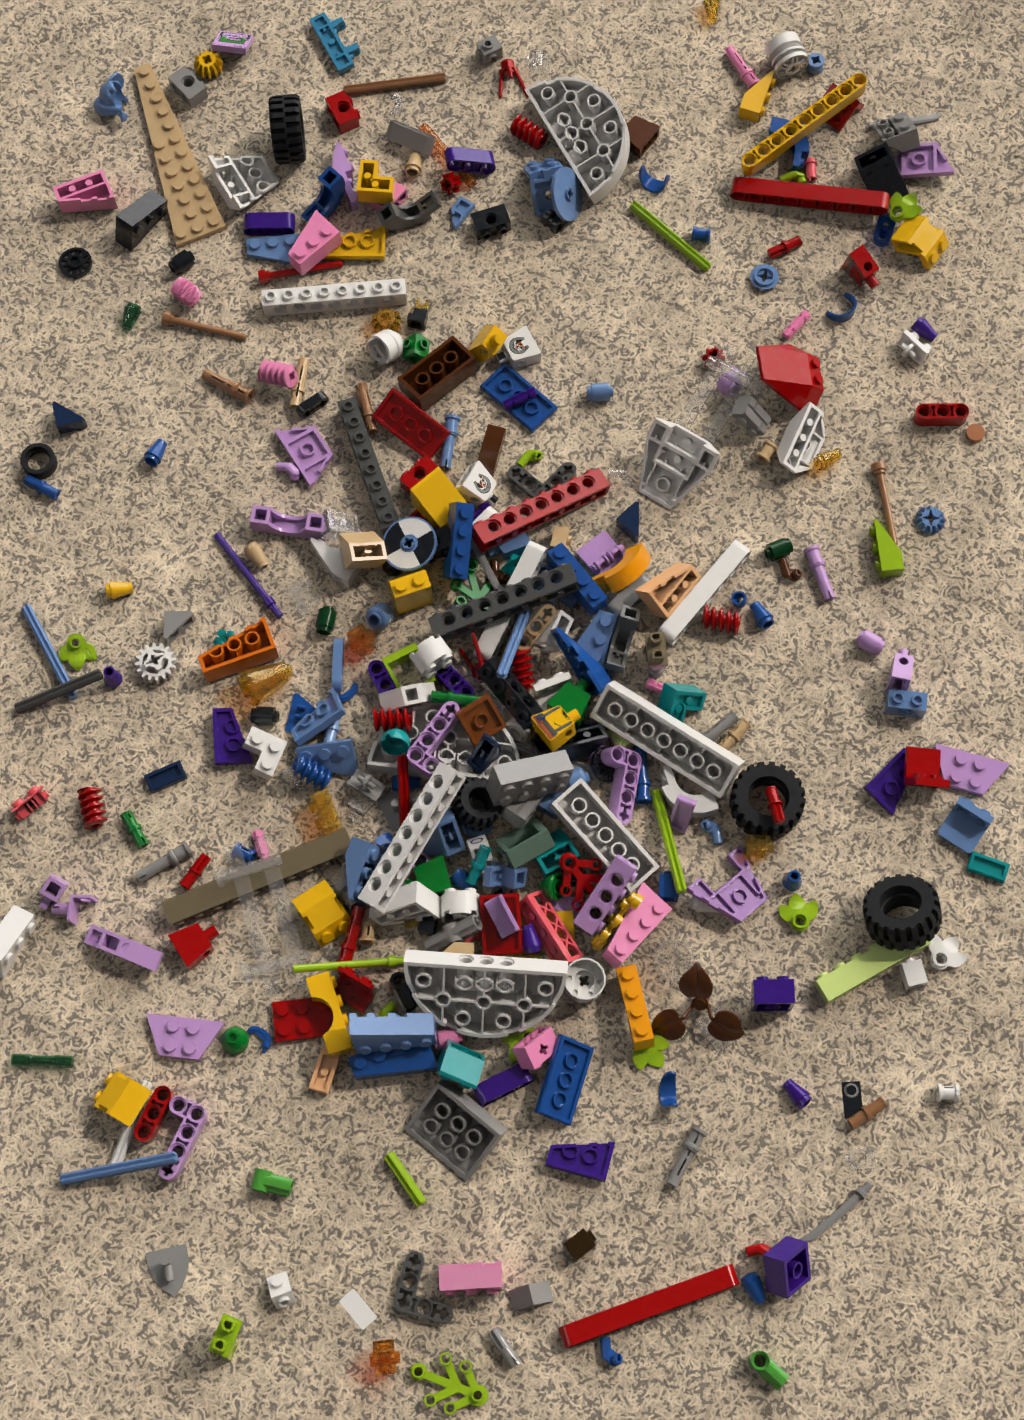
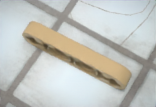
(533, 635)

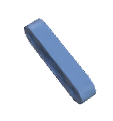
(338, 663)

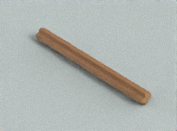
(394, 84)

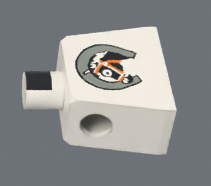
(519, 349)
(477, 485)

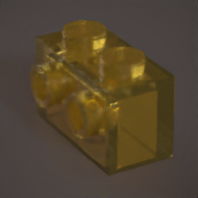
(325, 811)

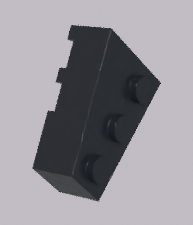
(139, 219)

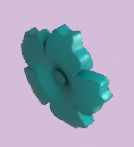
(223, 636)

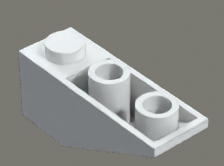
(333, 562)

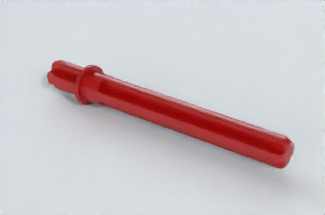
(403, 787)

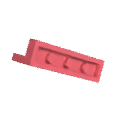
(546, 930)

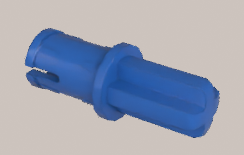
(41, 487)

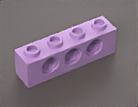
(585, 918)

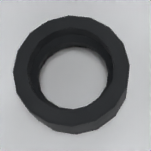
(36, 448)

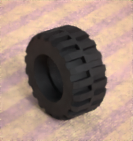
(287, 129)
(770, 776)
(904, 932)

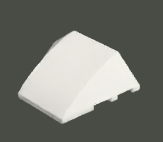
(241, 179)

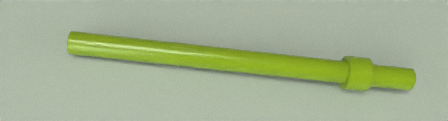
(389, 961)

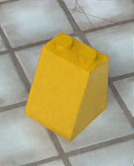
(433, 496)
(410, 591)

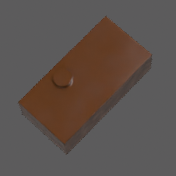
(438, 373)

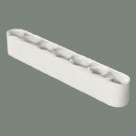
(704, 591)
(495, 634)

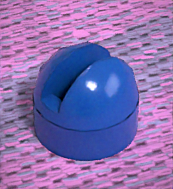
(736, 597)

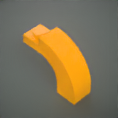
(626, 571)

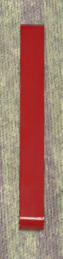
(810, 196)
(648, 1306)

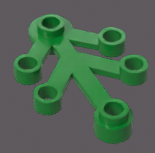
(474, 592)

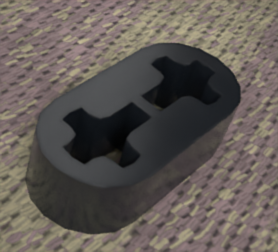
(312, 404)

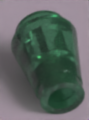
(130, 315)

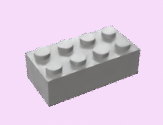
(529, 778)

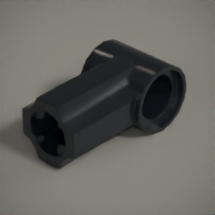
(403, 993)

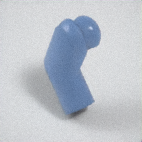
(713, 829)

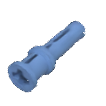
(448, 445)

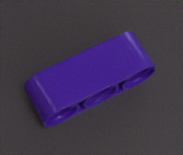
(469, 160)
(269, 223)
(452, 676)
(381, 678)
(502, 1084)

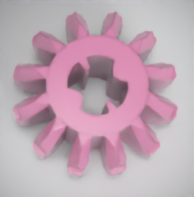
(185, 291)

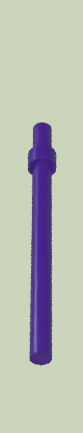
(268, 600)

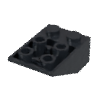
(881, 171)

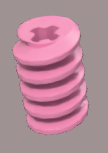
(277, 373)

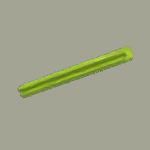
(670, 236)
(668, 840)

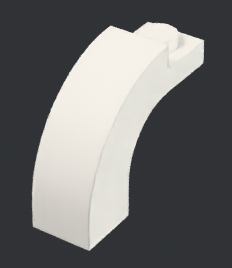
(706, 802)

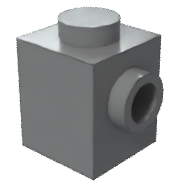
(489, 50)

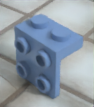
(965, 825)

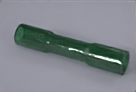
(63, 1061)

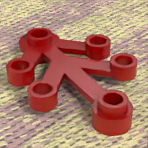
(582, 880)

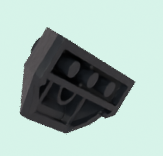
(582, 745)

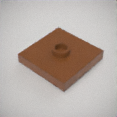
(480, 718)

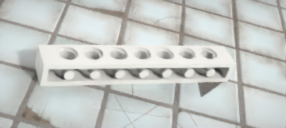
(334, 297)
(411, 837)

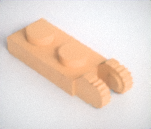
(324, 1072)

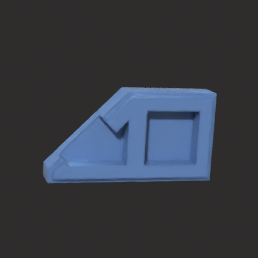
(460, 211)

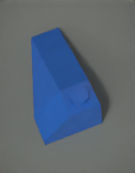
(582, 663)

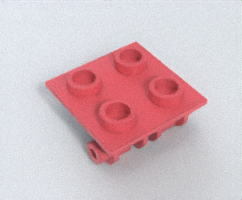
(34, 792)

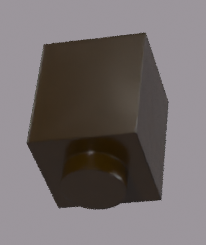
(580, 1244)

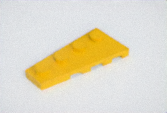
(361, 246)

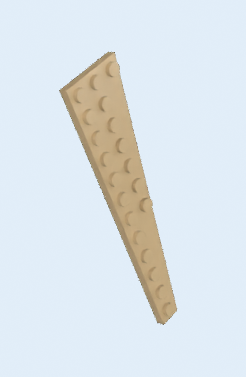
(189, 199)

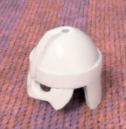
(387, 344)

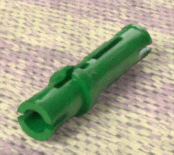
(460, 699)

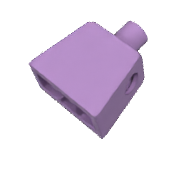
(900, 671)

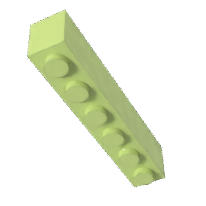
(860, 970)

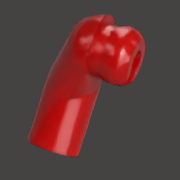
(757, 1249)

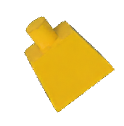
(489, 340)

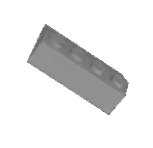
(456, 1128)

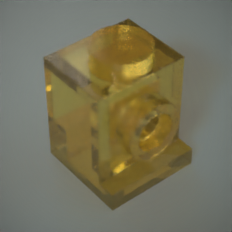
(758, 846)

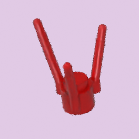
(508, 70)
(479, 664)

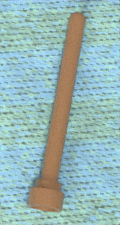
(170, 319)
(878, 470)

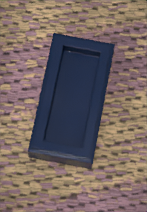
(165, 777)

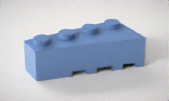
(392, 1032)

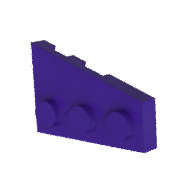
(228, 739)
(888, 785)
(583, 1160)

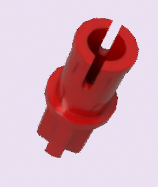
(784, 247)
(775, 805)
(195, 871)

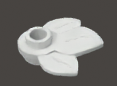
(947, 951)

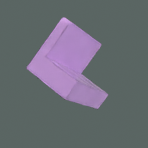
(501, 916)

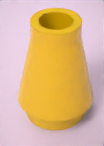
(118, 589)

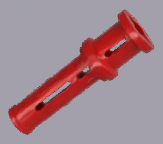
(349, 946)

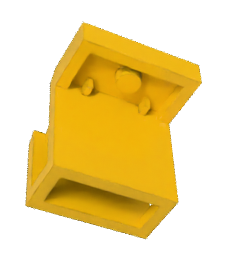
(920, 239)
(322, 912)
(121, 1098)

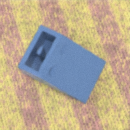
(360, 863)

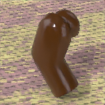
(793, 575)
(501, 576)

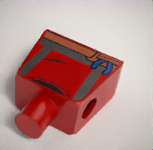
(861, 267)

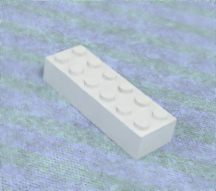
(601, 831)

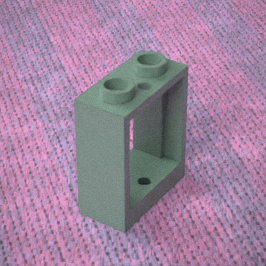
(524, 844)

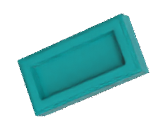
(987, 867)

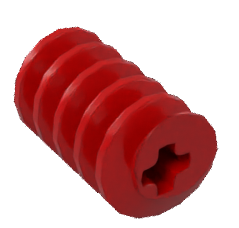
(528, 133)
(721, 620)
(521, 668)
(392, 719)
(91, 807)

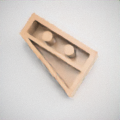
(668, 589)

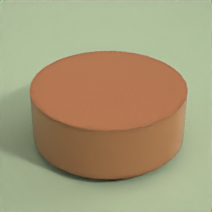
(974, 433)

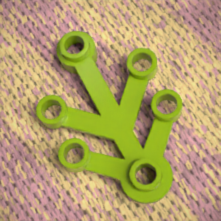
(452, 1385)

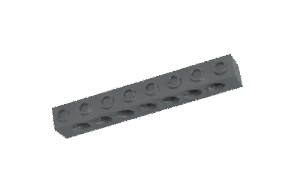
(368, 463)
(502, 611)

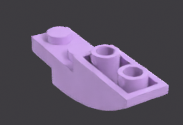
(345, 169)
(123, 947)

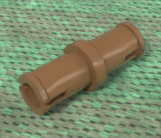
(867, 1113)

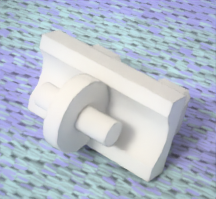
(913, 348)

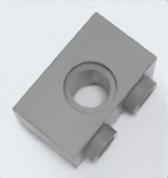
(180, 84)

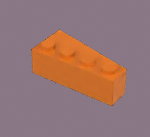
(240, 652)

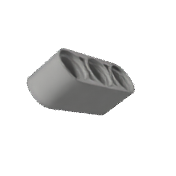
(410, 137)
(627, 596)

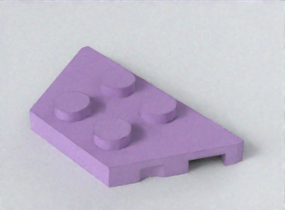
(923, 162)
(307, 451)
(969, 771)
(182, 1036)

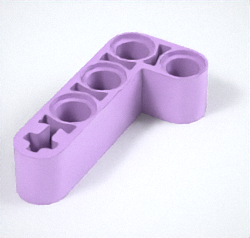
(436, 736)
(620, 787)
(179, 1140)

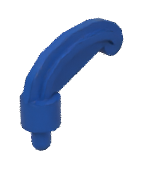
(349, 694)
(263, 1034)

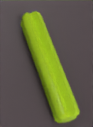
(405, 1179)

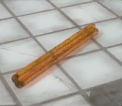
(467, 178)

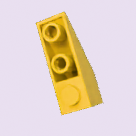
(754, 99)

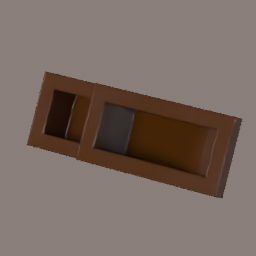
(491, 447)

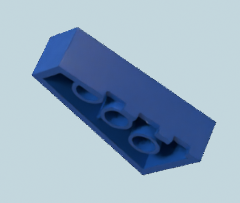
(393, 1063)

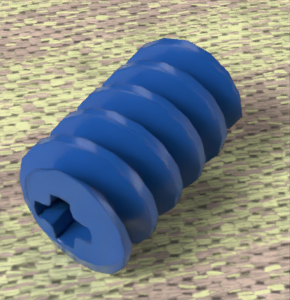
(311, 771)

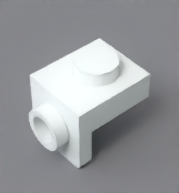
(280, 1290)

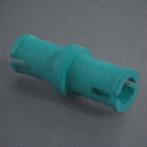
(478, 865)

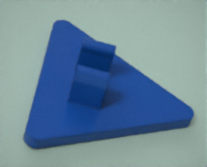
(298, 710)

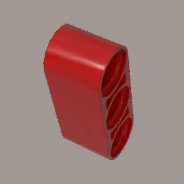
(947, 409)
(153, 1125)

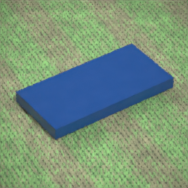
(506, 383)
(564, 1080)

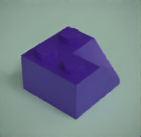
(772, 994)
(787, 1267)

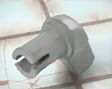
(341, 889)

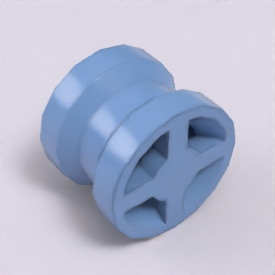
(816, 68)

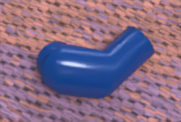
(608, 1354)

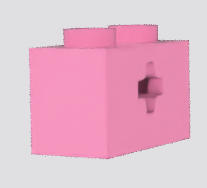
(535, 1048)

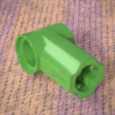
(266, 1181)
(769, 1370)

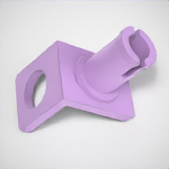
(72, 908)

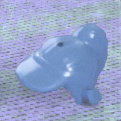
(111, 97)

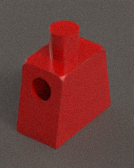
(193, 943)

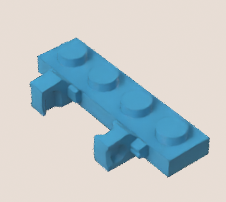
(327, 33)

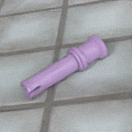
(817, 565)

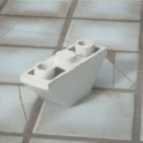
(406, 696)

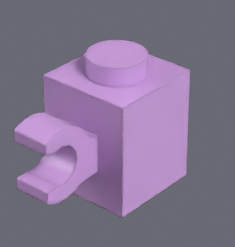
(52, 890)

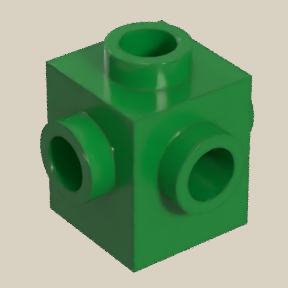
(415, 348)

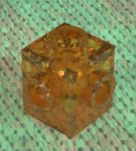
(361, 640)
(384, 1362)

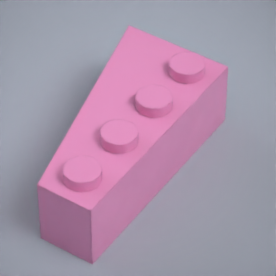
(635, 926)

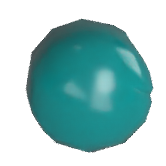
(395, 742)

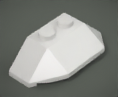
(802, 439)

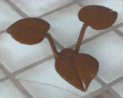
(697, 985)

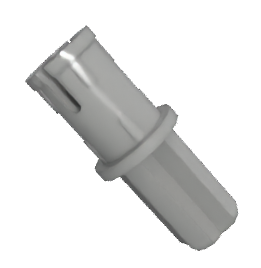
(504, 1347)

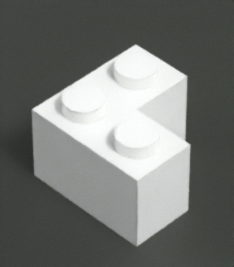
(268, 748)

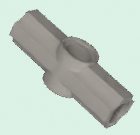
(453, 932)

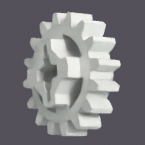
(163, 658)

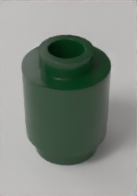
(778, 549)
(325, 620)

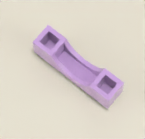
(270, 521)

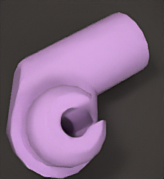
(290, 468)

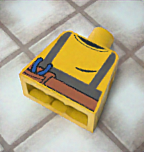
(555, 726)

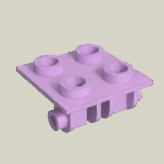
(601, 553)

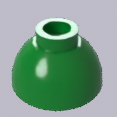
(551, 885)
(234, 1040)

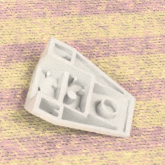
(674, 462)

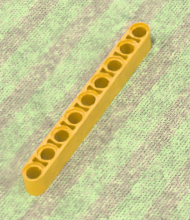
(806, 117)

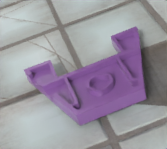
(738, 896)

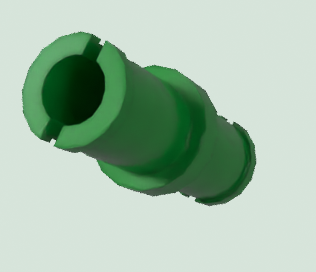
(134, 829)

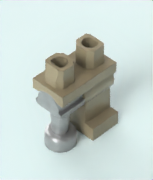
(656, 653)

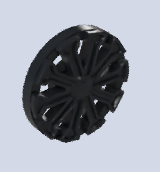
(75, 263)
(606, 770)

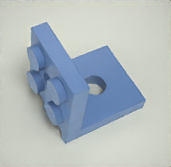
(540, 180)

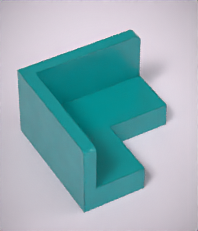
(679, 698)

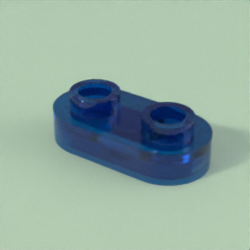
(883, 231)

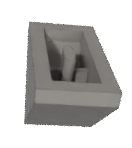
(176, 623)
(531, 1295)

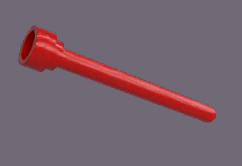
(265, 276)

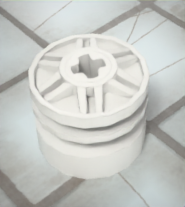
(786, 55)
(582, 969)

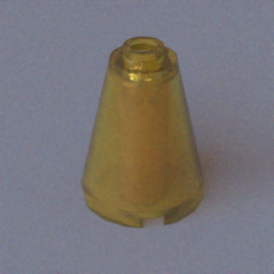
(263, 681)

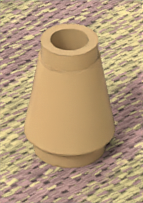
(413, 165)
(256, 555)

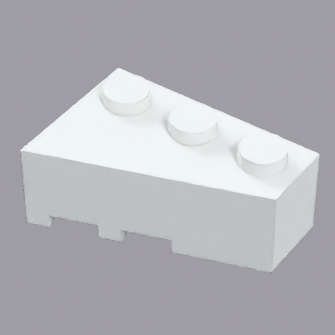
(410, 902)
(13, 933)

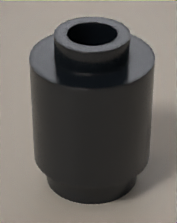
(181, 262)
(264, 716)

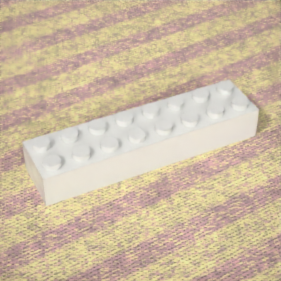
(667, 738)

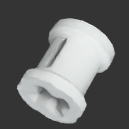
(947, 1092)

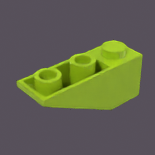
(888, 555)

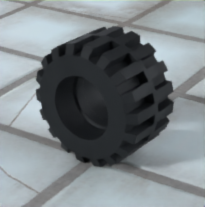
(466, 813)

